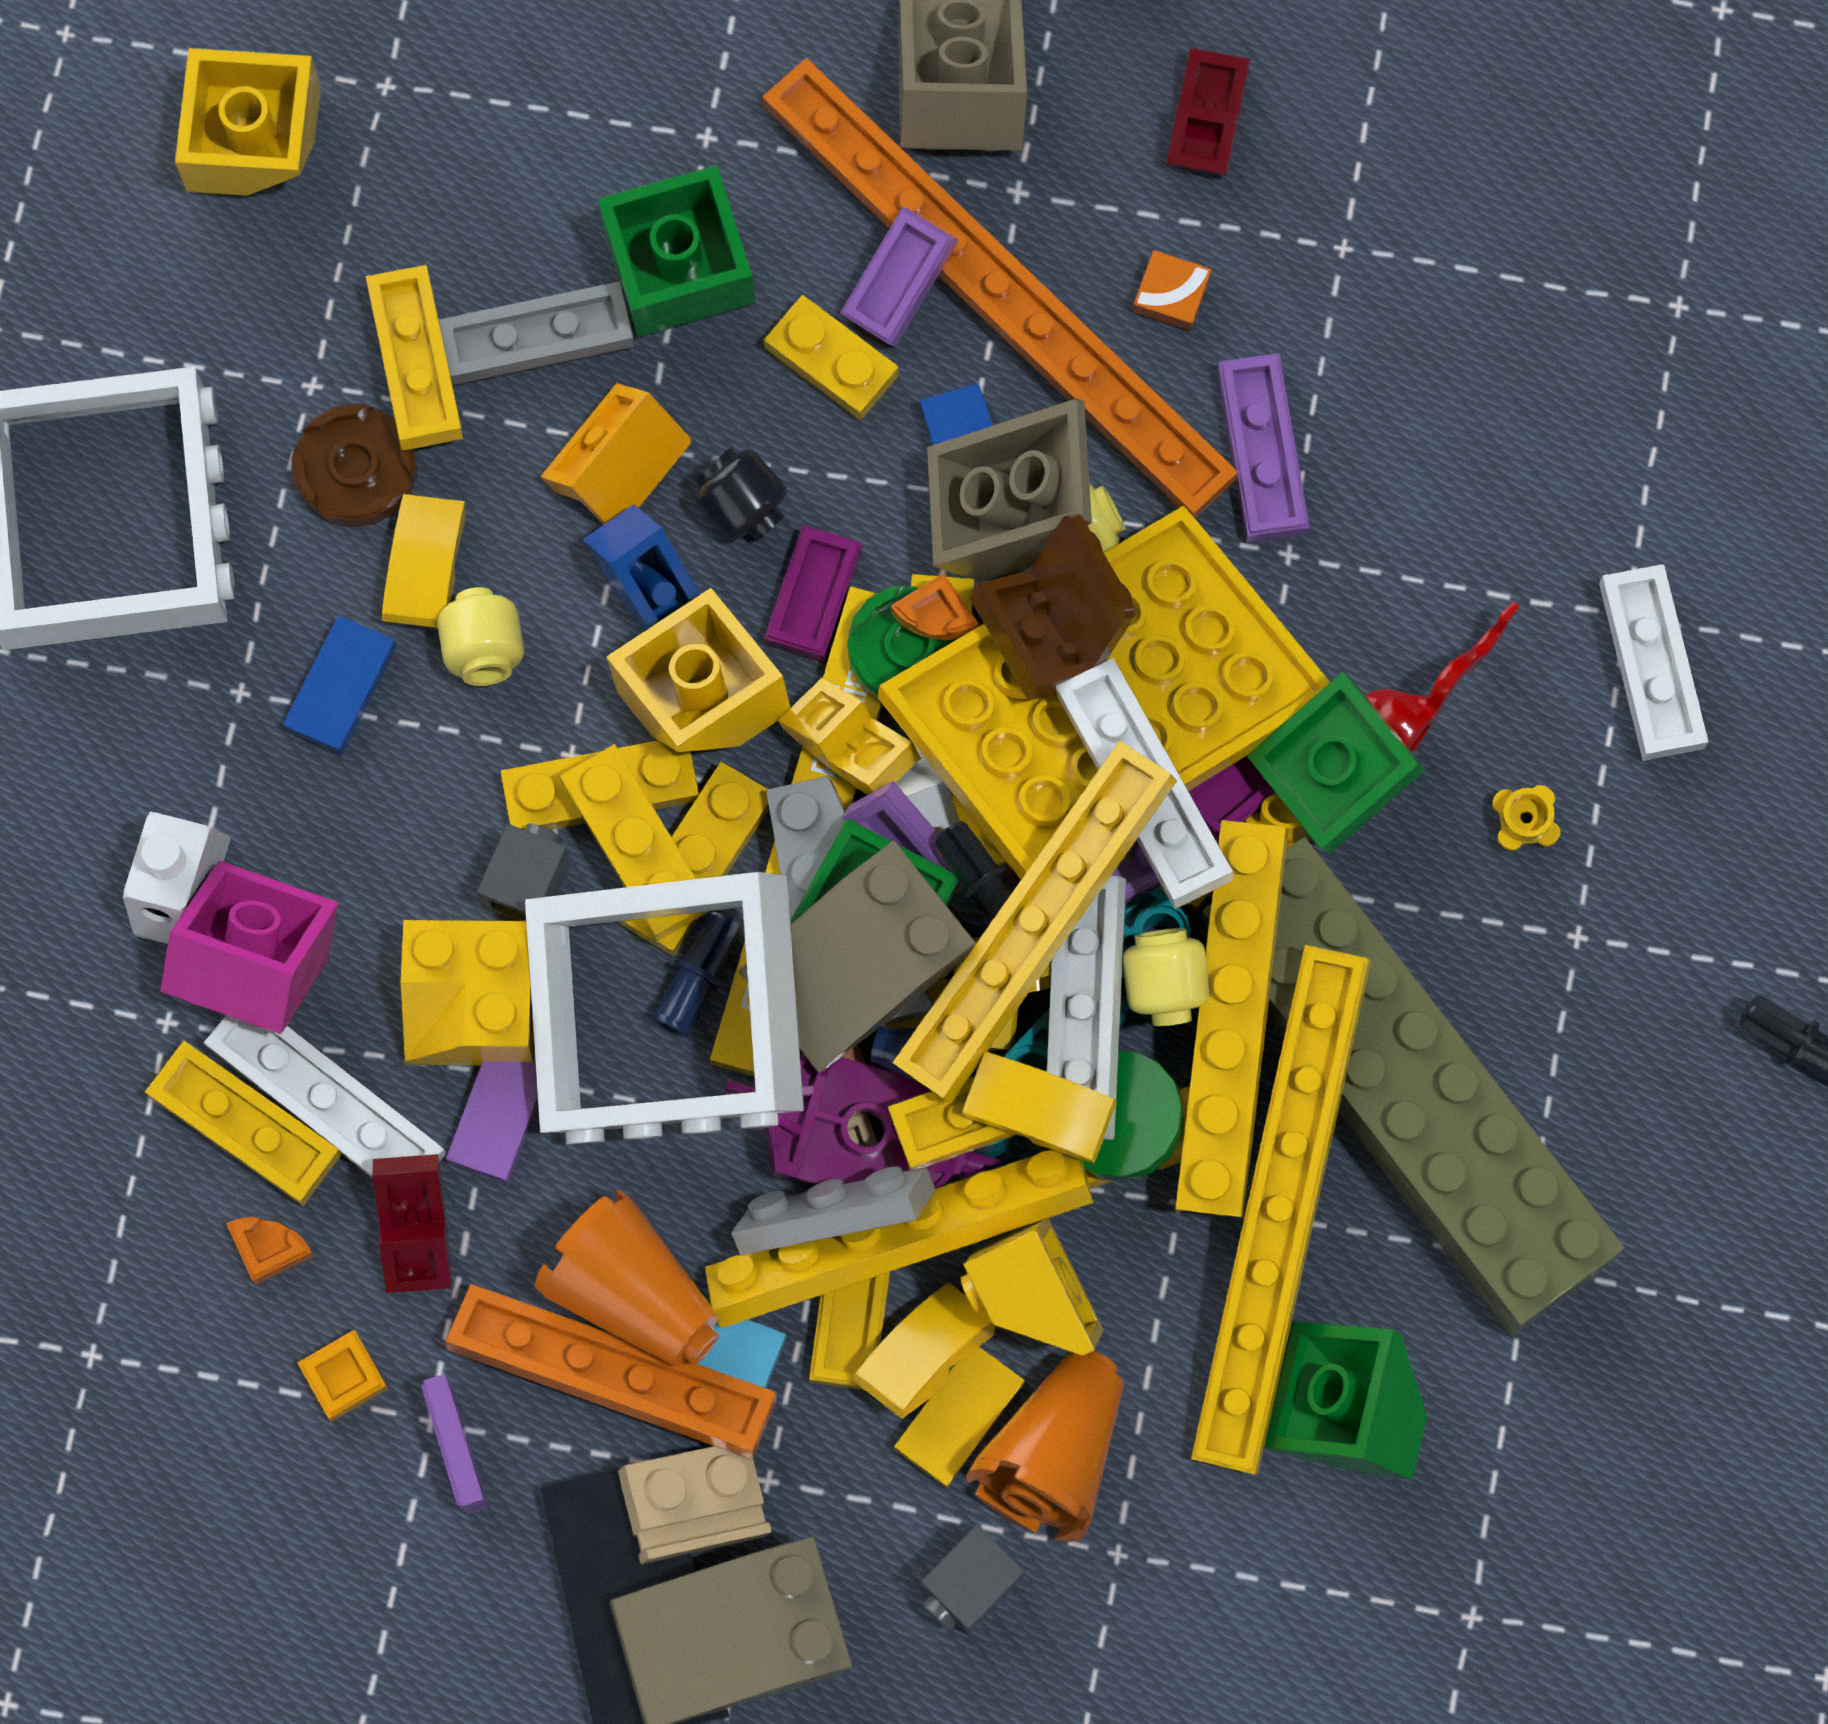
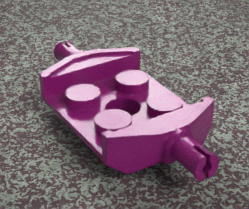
(816, 1141)

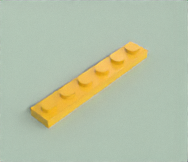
(1035, 921)
(1232, 1021)
(952, 1219)

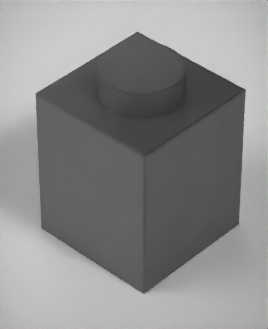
(523, 867)
(970, 1582)

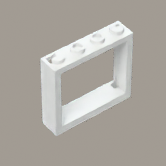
(208, 520)
(770, 998)

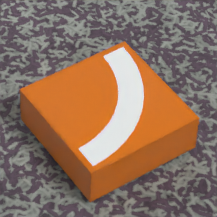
(1172, 290)

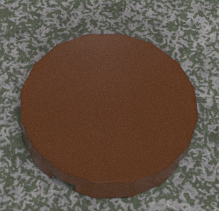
(353, 466)

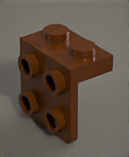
(1059, 613)

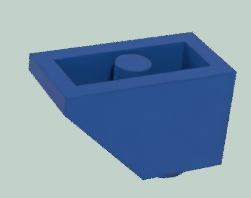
(641, 566)

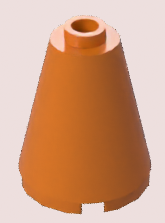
(630, 1283)
(1054, 1449)

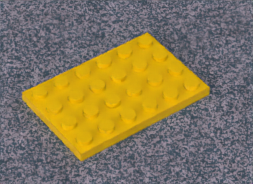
(1197, 656)

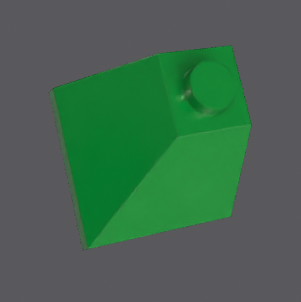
(1348, 1401)

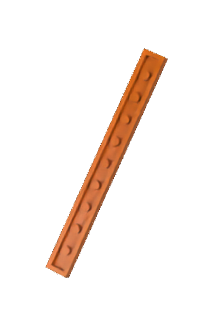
(1004, 291)

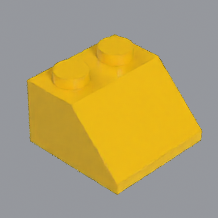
(1032, 1288)

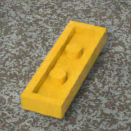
(414, 357)
(539, 798)
(628, 829)
(713, 837)
(243, 1123)

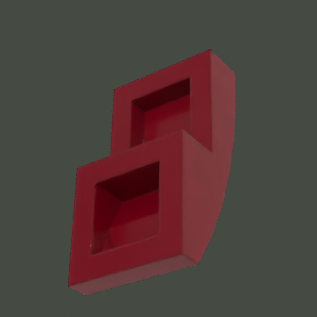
(1208, 111)
(412, 1223)

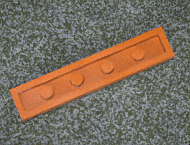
(610, 1371)

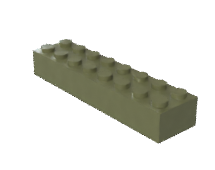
(1439, 1116)

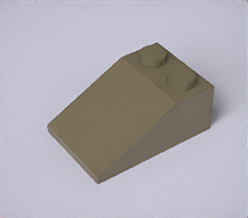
(962, 74)
(1007, 490)
(869, 954)
(731, 1634)

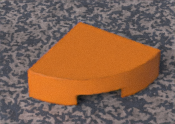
(935, 611)
(267, 1246)

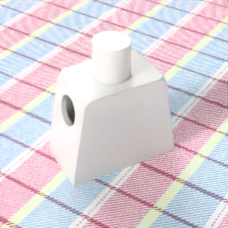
(169, 871)

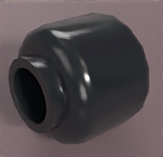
(740, 495)

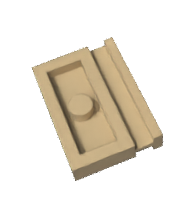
(693, 1502)

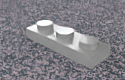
(536, 333)
(833, 1209)

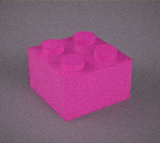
(249, 947)

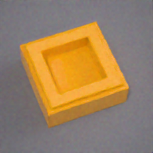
(342, 1375)

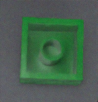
(677, 251)

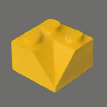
(245, 120)
(699, 679)
(466, 992)

